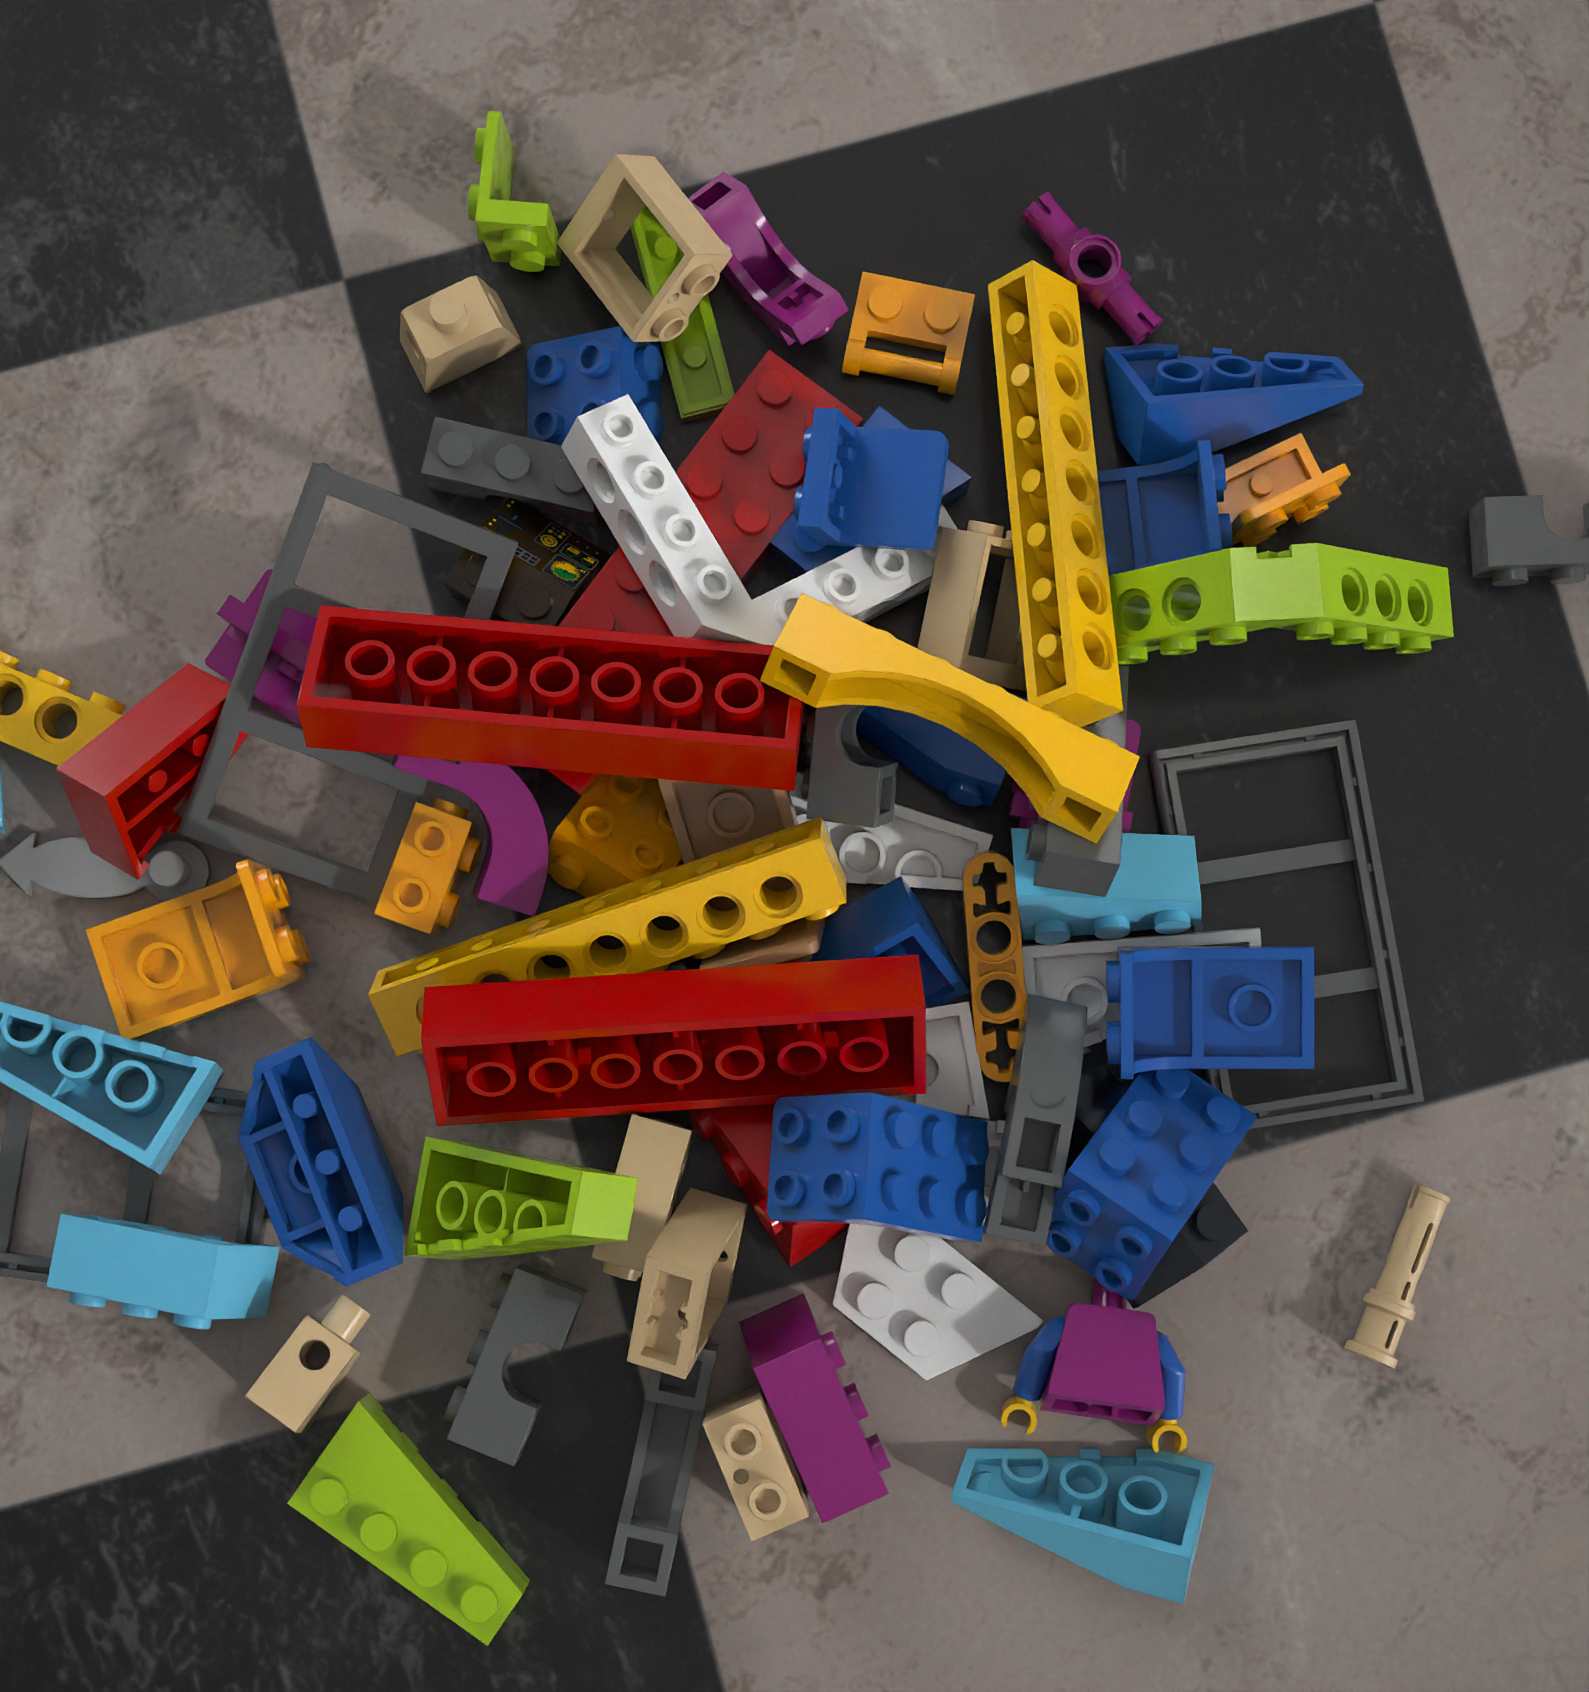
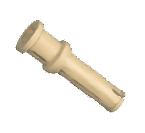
(1390, 1302)

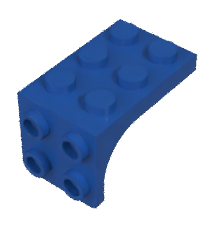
(1164, 510)
(1211, 1008)
(878, 1165)
(1144, 1176)

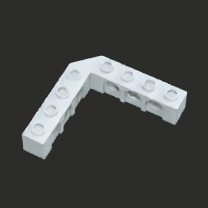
(684, 562)

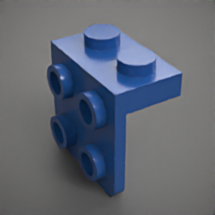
(589, 371)
(870, 484)

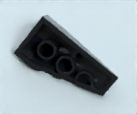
(1208, 1229)

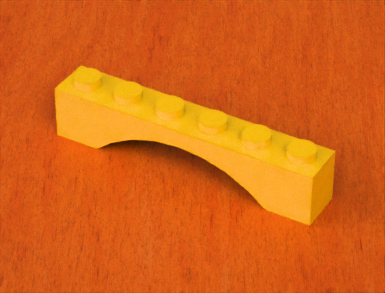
(1060, 767)

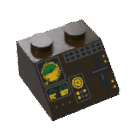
(545, 574)

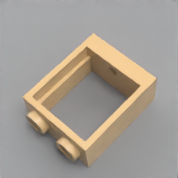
(604, 220)
(955, 602)
(657, 1156)
(686, 1283)
(755, 1454)

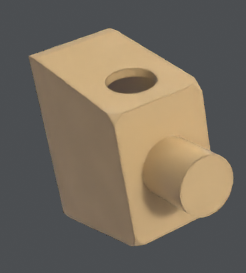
(456, 332)
(290, 1387)

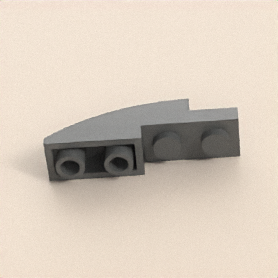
(1037, 1120)

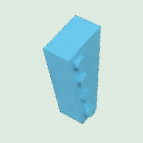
(105, 1084)

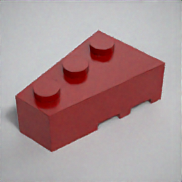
(144, 767)
(744, 1147)

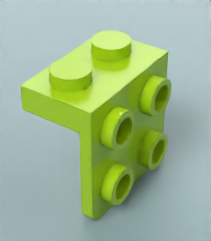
(510, 229)

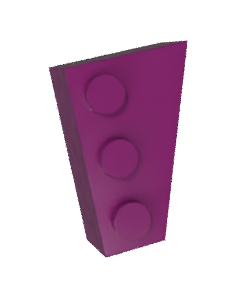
(814, 1407)

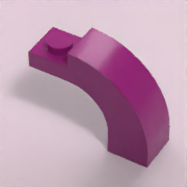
(763, 269)
(516, 834)

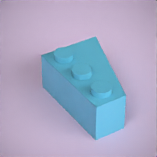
(1151, 890)
(161, 1271)

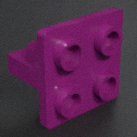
(287, 658)

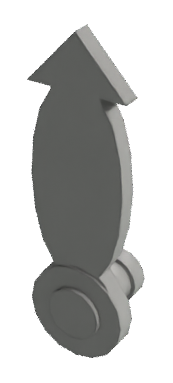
(74, 871)

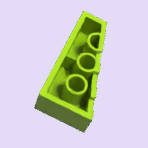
(508, 1202)
(408, 1523)

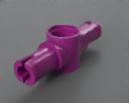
(1074, 245)

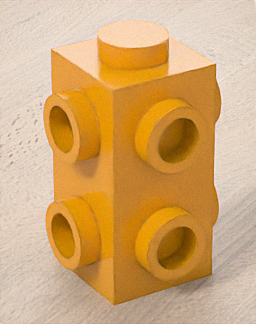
(429, 867)

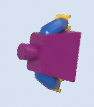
(1103, 1367)

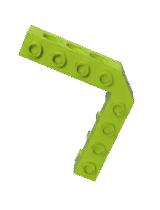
(1306, 589)

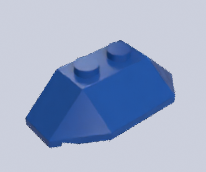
(321, 1165)

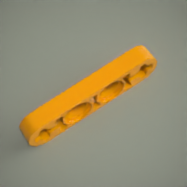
(991, 966)

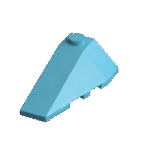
(1110, 1514)

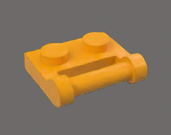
(911, 316)

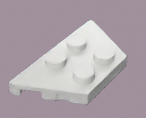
(924, 1299)

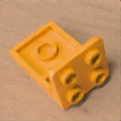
(199, 952)

